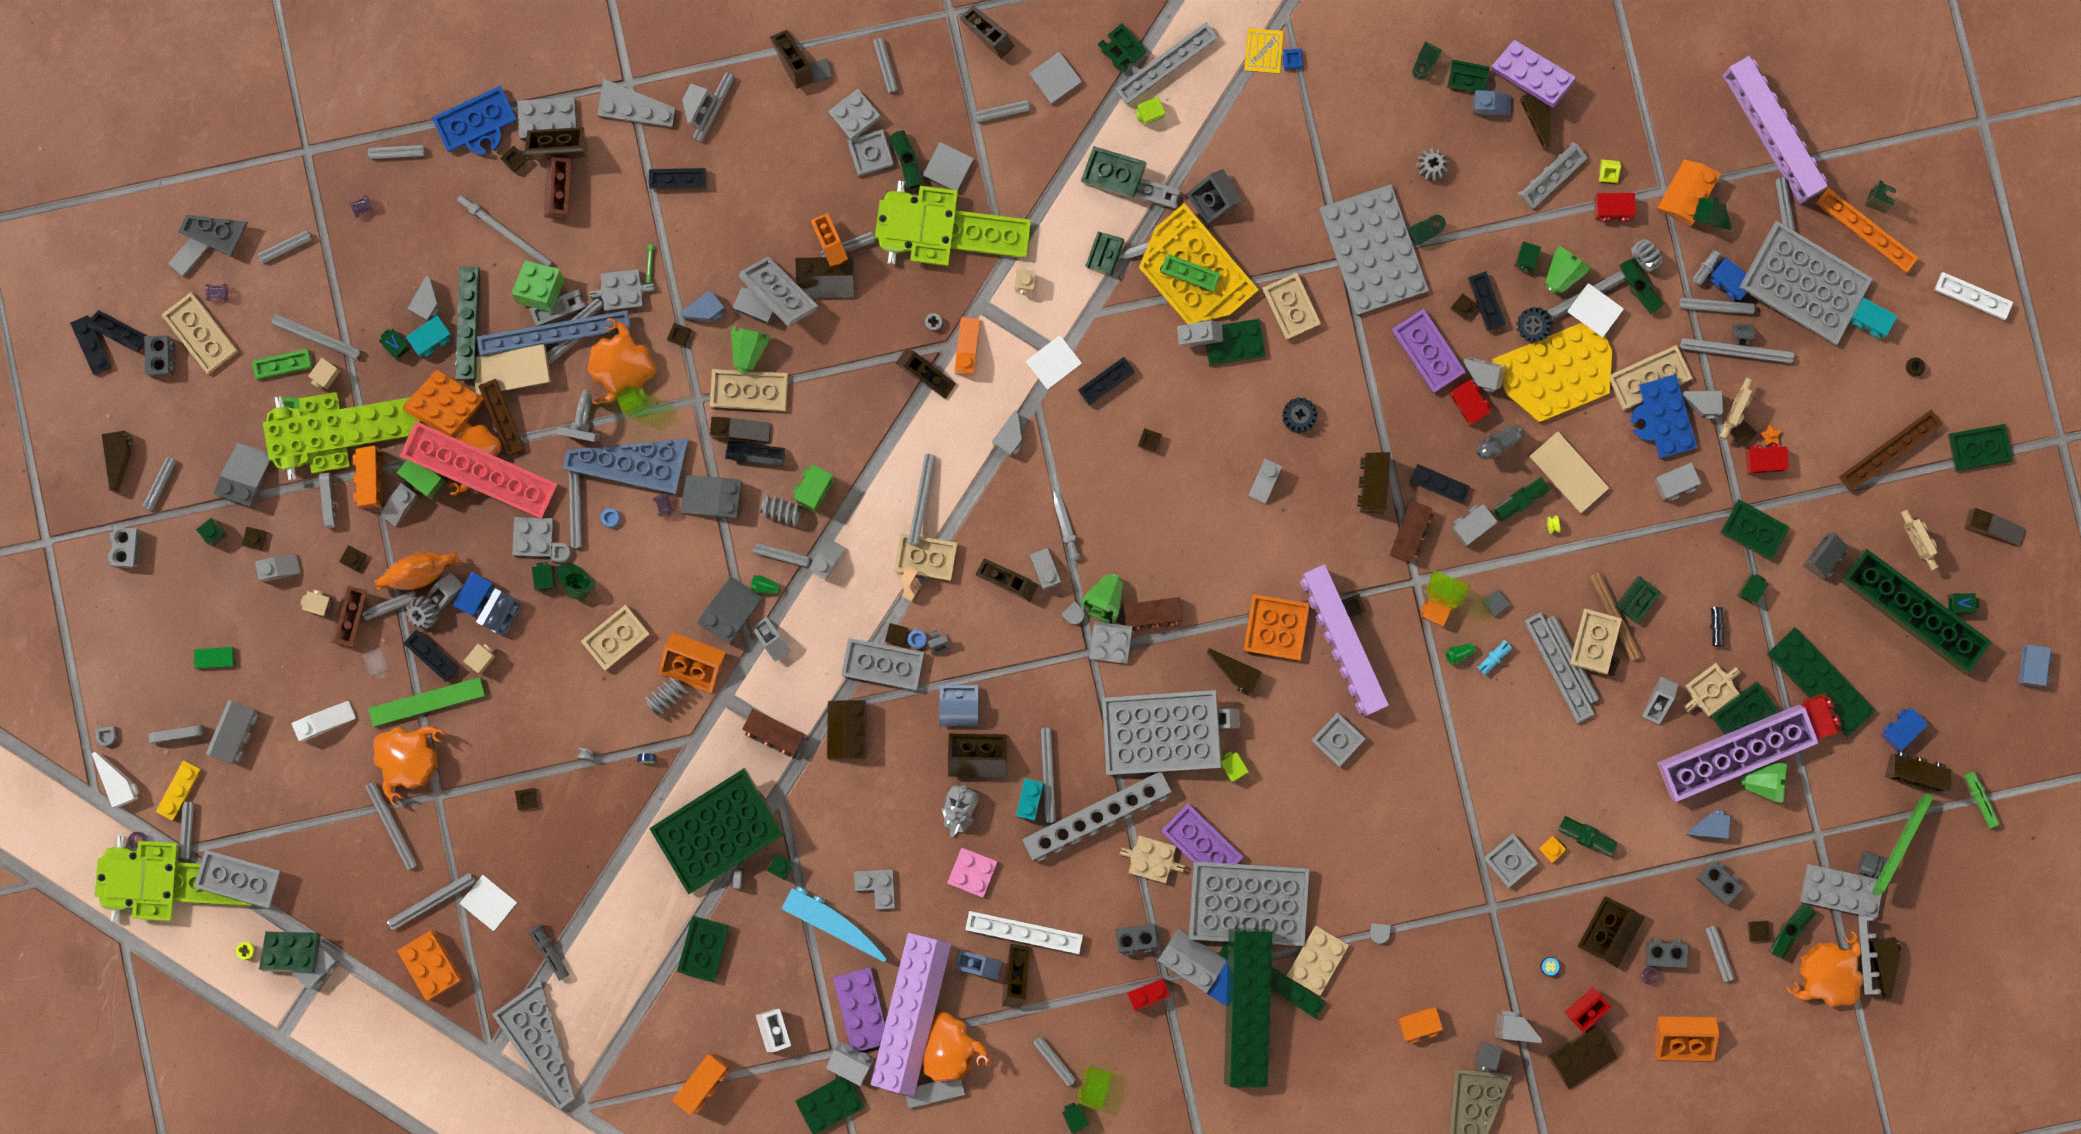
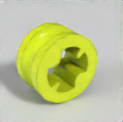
(1553, 524)
(249, 946)

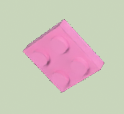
(972, 872)

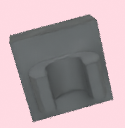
(1743, 331)
(938, 644)

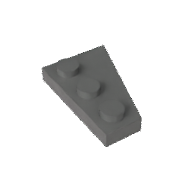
(215, 233)

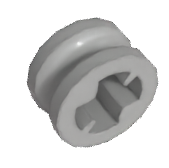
(928, 325)
(586, 753)

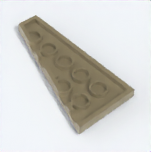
(1476, 1100)

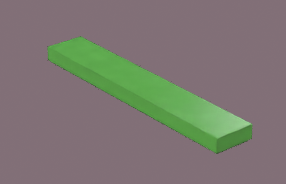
(426, 702)
(1902, 844)

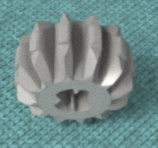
(1425, 163)
(1646, 255)
(422, 612)

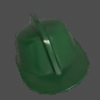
(575, 581)

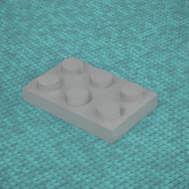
(546, 114)

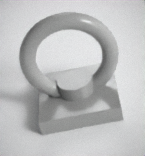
(580, 428)

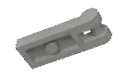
(1156, 194)
(560, 309)

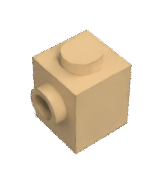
(1025, 281)
(323, 374)
(316, 603)
(480, 658)

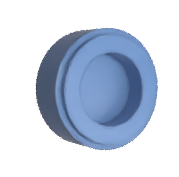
(610, 517)
(917, 639)

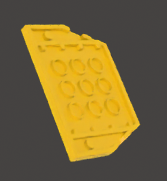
(1189, 240)
(1558, 372)

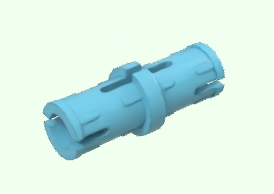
(1494, 657)

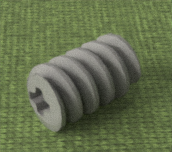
(782, 510)
(665, 695)

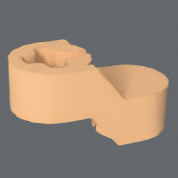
(910, 583)

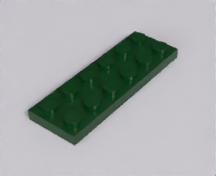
(1817, 676)

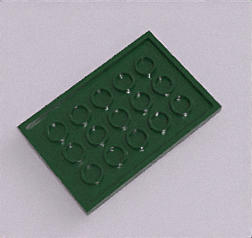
(717, 831)

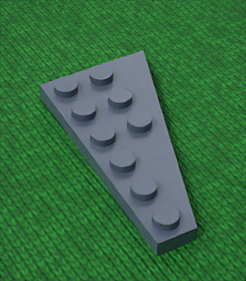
(638, 464)

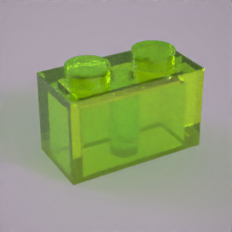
(632, 401)
(1446, 589)
(1095, 1087)

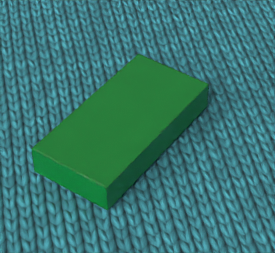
(214, 657)

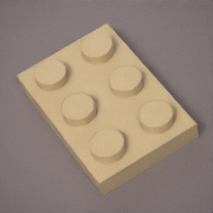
(1291, 306)
(931, 557)
(615, 637)
(1595, 641)
(1317, 960)

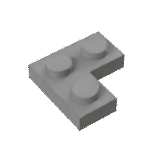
(881, 882)

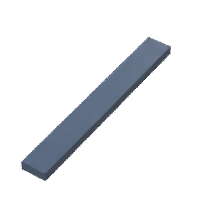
(551, 333)

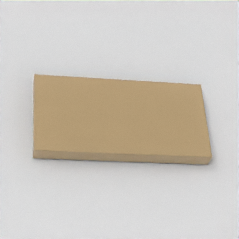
(199, 333)
(1658, 366)
(514, 368)
(749, 390)
(1569, 472)

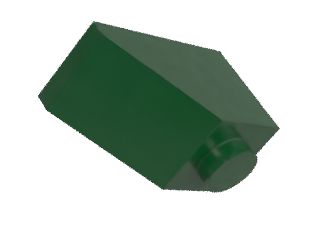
(1712, 213)

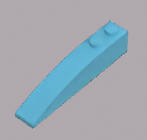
(825, 918)

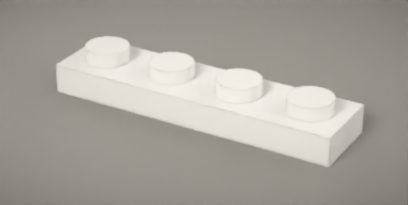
(1973, 296)

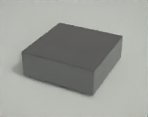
(820, 70)
(1496, 602)

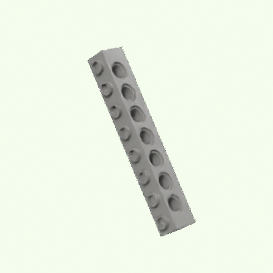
(1155, 781)

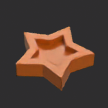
(1770, 435)

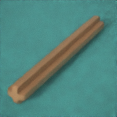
(1612, 610)

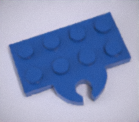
(475, 122)
(1664, 417)

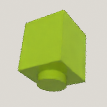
(1150, 111)
(1233, 766)

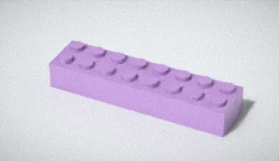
(1775, 130)
(1344, 641)
(1737, 753)
(910, 1014)

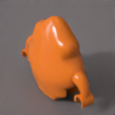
(619, 363)
(479, 437)
(415, 570)
(405, 758)
(1831, 974)
(950, 1049)

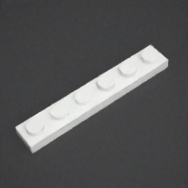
(1024, 932)

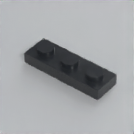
(677, 178)
(1486, 301)
(117, 331)
(91, 346)
(1106, 381)
(755, 453)
(1439, 484)
(431, 655)

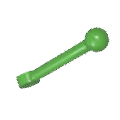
(650, 248)

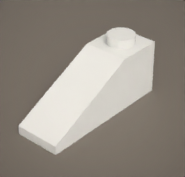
(323, 721)
(117, 785)

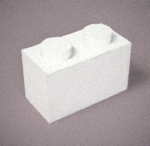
(773, 1030)

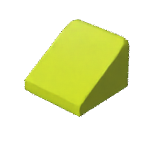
(1609, 171)

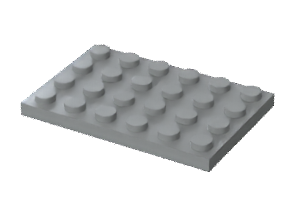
(1373, 249)
(1805, 283)
(1161, 732)
(1250, 899)

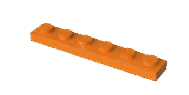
(1866, 230)

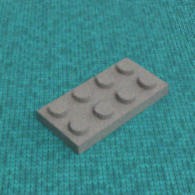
(778, 291)
(882, 664)
(237, 879)
(1839, 891)

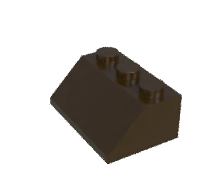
(556, 143)
(825, 282)
(1374, 482)
(846, 729)
(977, 755)
(1919, 772)
(1611, 931)
(1582, 1056)

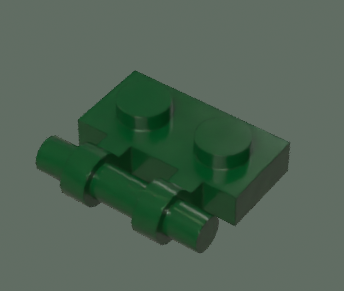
(1126, 43)

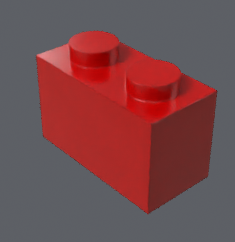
(1615, 206)
(1470, 402)
(1767, 459)
(1822, 715)
(1148, 994)
(1588, 1009)

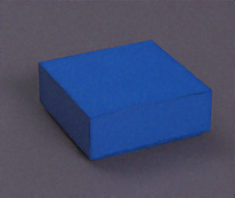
(1292, 59)

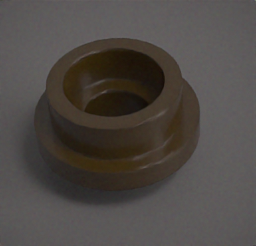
(1919, 362)

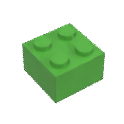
(538, 286)
(423, 479)
(813, 487)

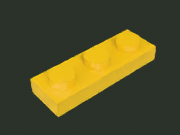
(178, 790)

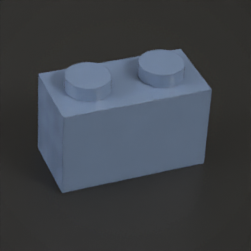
(2035, 665)

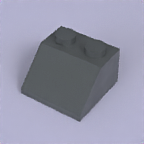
(1214, 196)
(1826, 556)

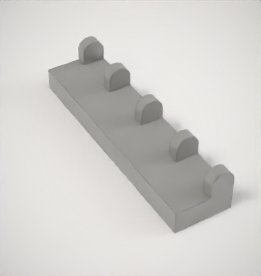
(1553, 175)
(1867, 954)

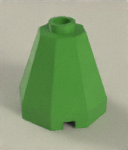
(1565, 270)
(747, 348)
(1104, 599)
(1767, 781)

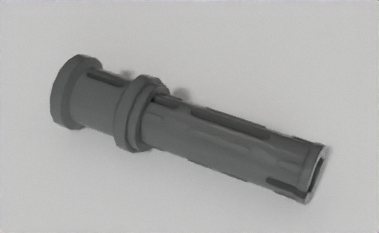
(544, 944)

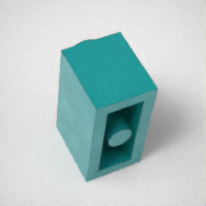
(1873, 319)
(429, 337)
(1029, 799)

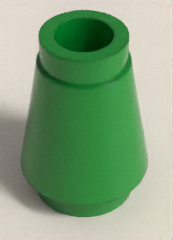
(763, 585)
(1457, 654)

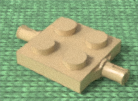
(1735, 414)
(1918, 535)
(1711, 689)
(1152, 859)

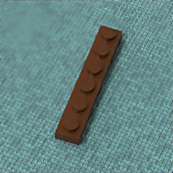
(1890, 450)

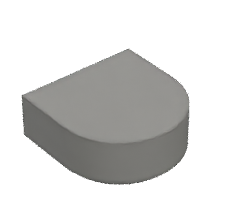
(560, 552)
(1073, 614)
(106, 735)
(738, 879)
(1379, 932)

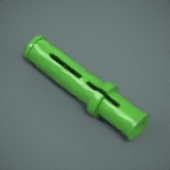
(1980, 796)

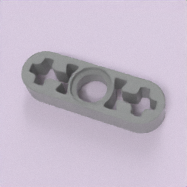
(327, 500)
(176, 734)

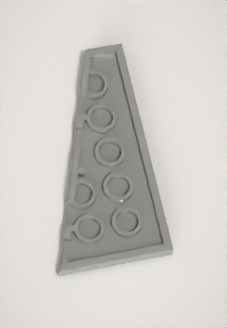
(533, 1034)

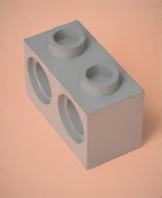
(130, 547)

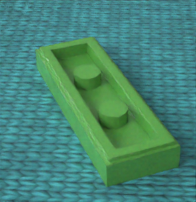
(1190, 272)
(282, 364)

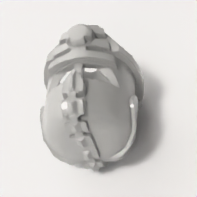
(959, 808)

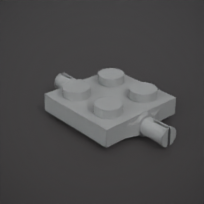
(621, 290)

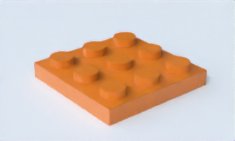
(443, 403)
(1276, 627)

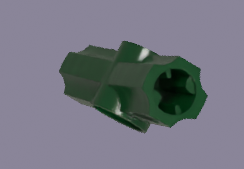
(910, 170)
(1634, 275)
(1521, 499)
(1587, 836)
(1798, 920)

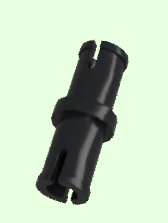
(1717, 626)

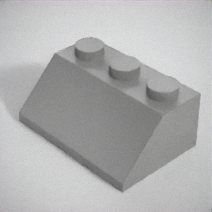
(232, 732)
(1192, 960)
(1513, 1027)

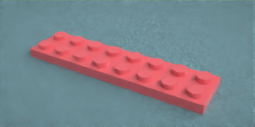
(478, 469)

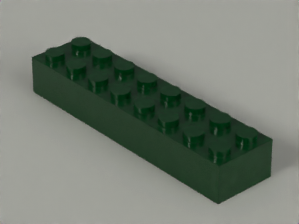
(1915, 611)
(1248, 1007)

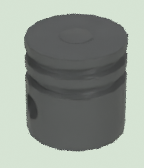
(1871, 864)

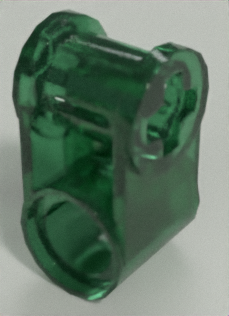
(1426, 59)
(1424, 230)

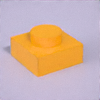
(1552, 849)

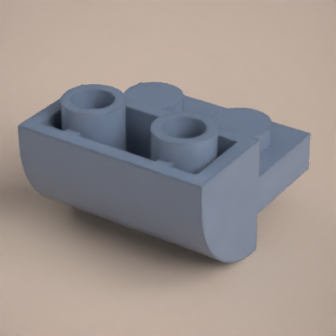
(499, 612)
(958, 705)

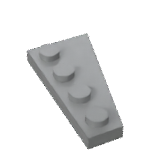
(627, 105)

